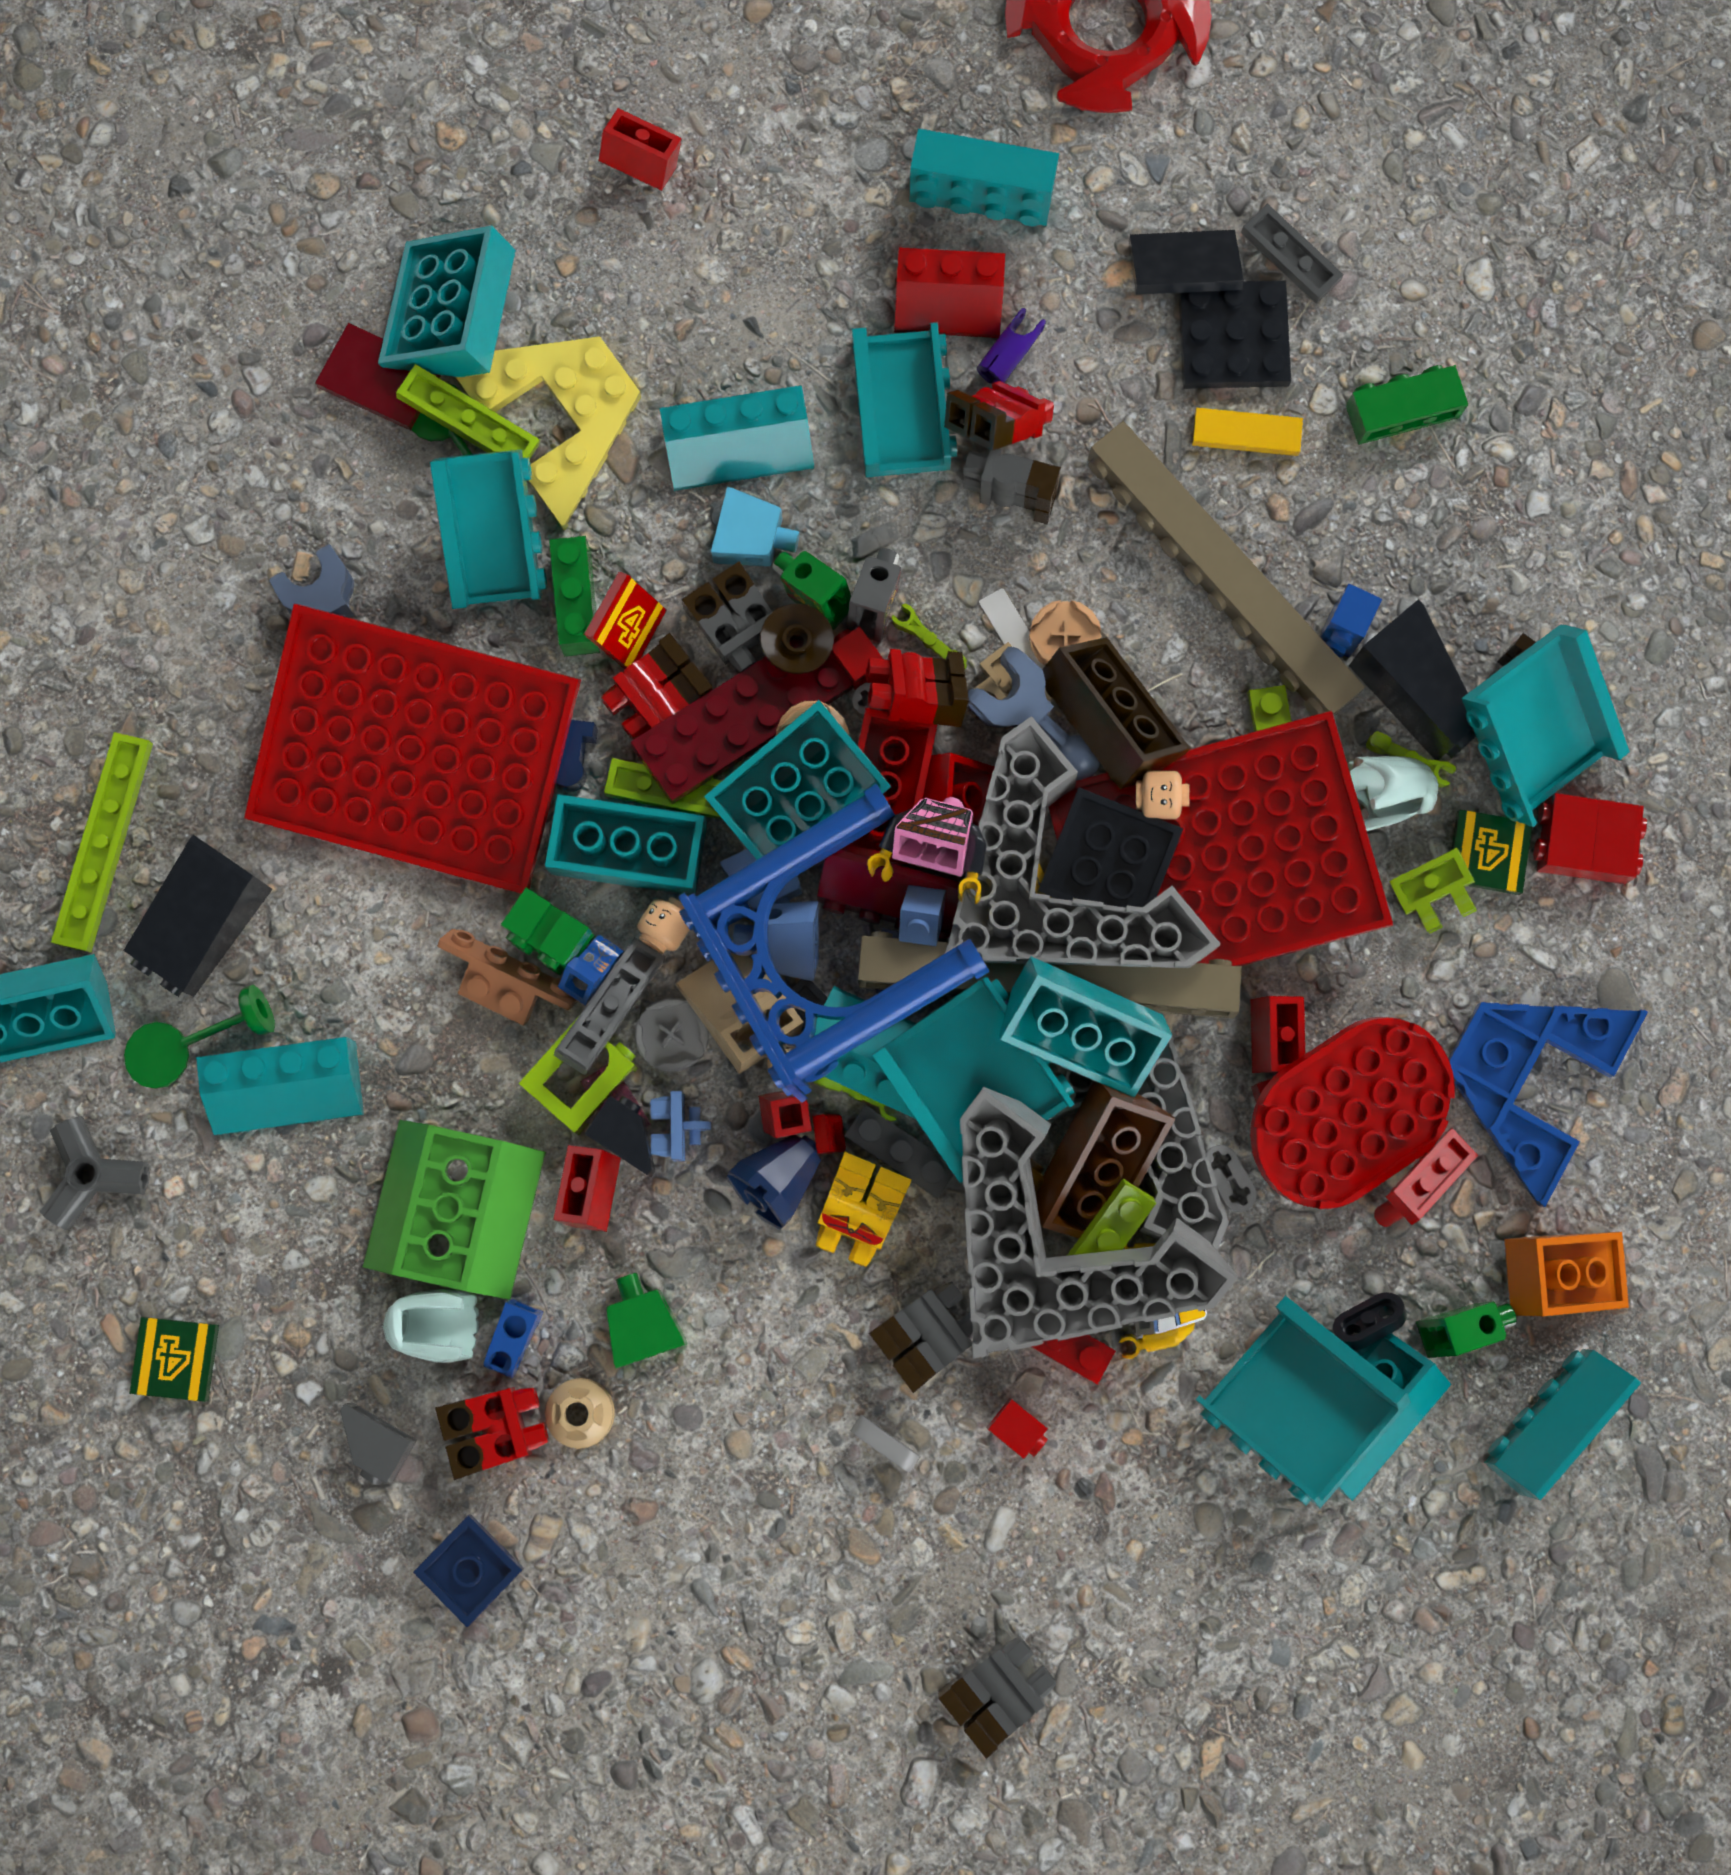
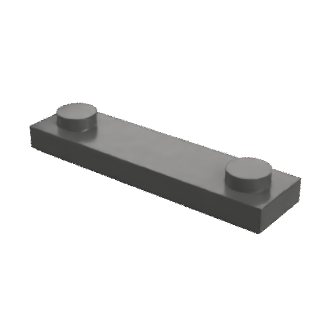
(609, 1006)

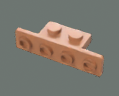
(501, 980)

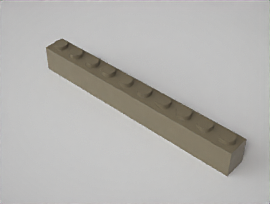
(1223, 572)
(1196, 991)

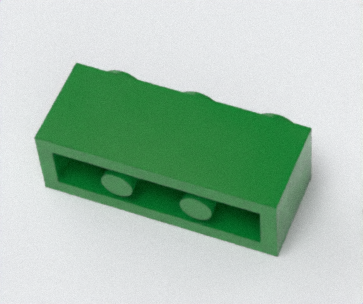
(1406, 403)
(573, 594)

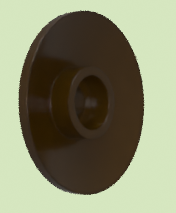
(799, 623)

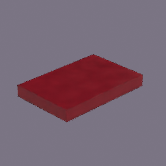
(357, 377)

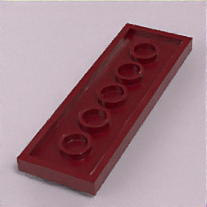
(731, 723)

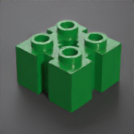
(543, 928)

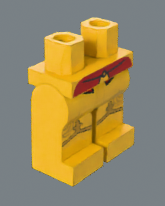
(859, 1220)

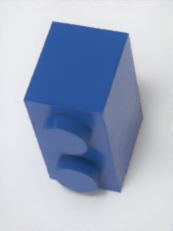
(1349, 620)

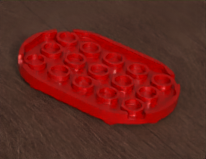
(1352, 1112)

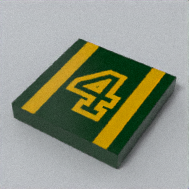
(1493, 850)
(174, 1359)

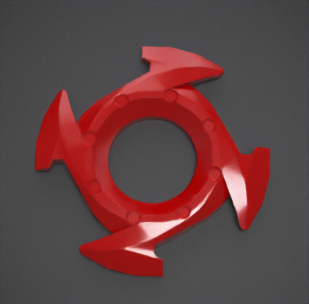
(1101, 74)

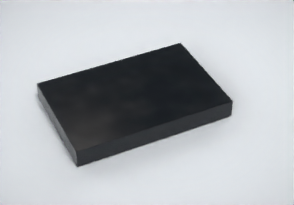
(1185, 262)

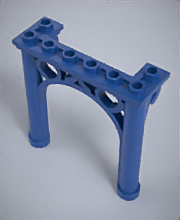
(727, 903)

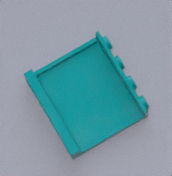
(1544, 720)
(955, 1054)
(1304, 1404)

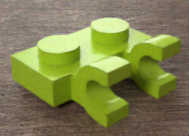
(1432, 882)

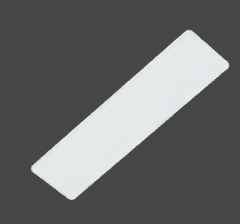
(1008, 622)

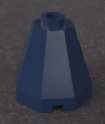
(776, 1178)

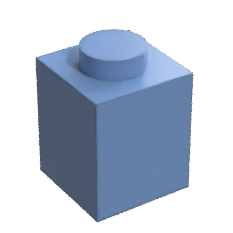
(922, 915)

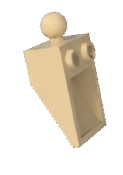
(716, 1012)

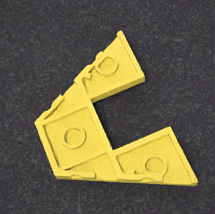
(589, 389)

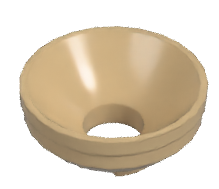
(599, 1407)

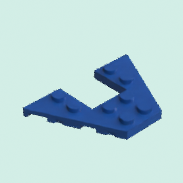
(1497, 1058)

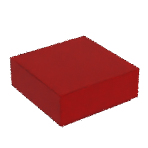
(829, 1133)

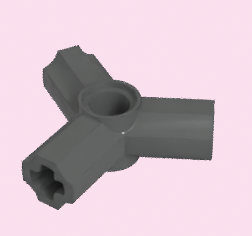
(110, 1175)

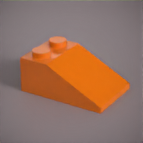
(1566, 1273)

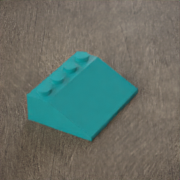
(449, 303)
(794, 782)

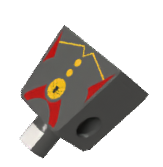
(875, 594)

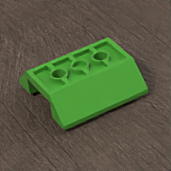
(479, 1215)

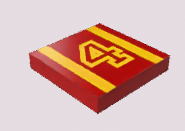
(625, 621)

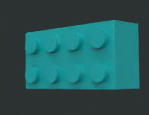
(982, 177)
(626, 845)

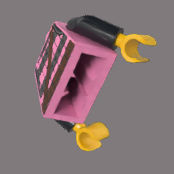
(937, 838)

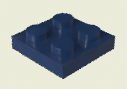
(468, 1570)

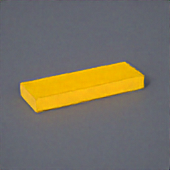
(1247, 431)

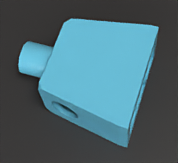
(750, 531)

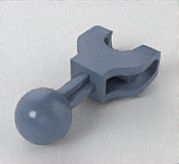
(328, 593)
(1026, 700)

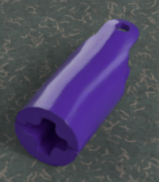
(1008, 350)

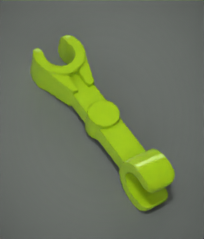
(914, 627)
(1382, 744)
(831, 1085)

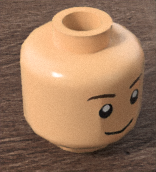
(1161, 794)
(662, 925)

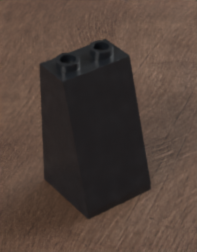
(1417, 681)
(195, 918)

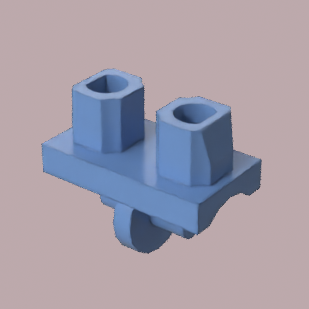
(673, 1109)

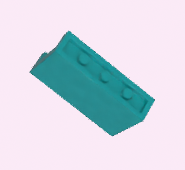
(903, 402)
(488, 527)

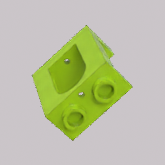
(577, 1116)

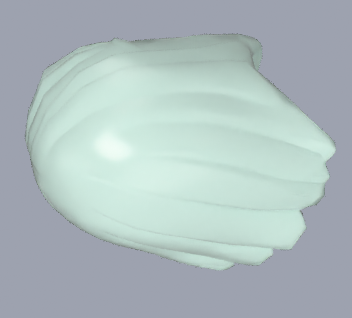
(1393, 788)
(434, 1325)

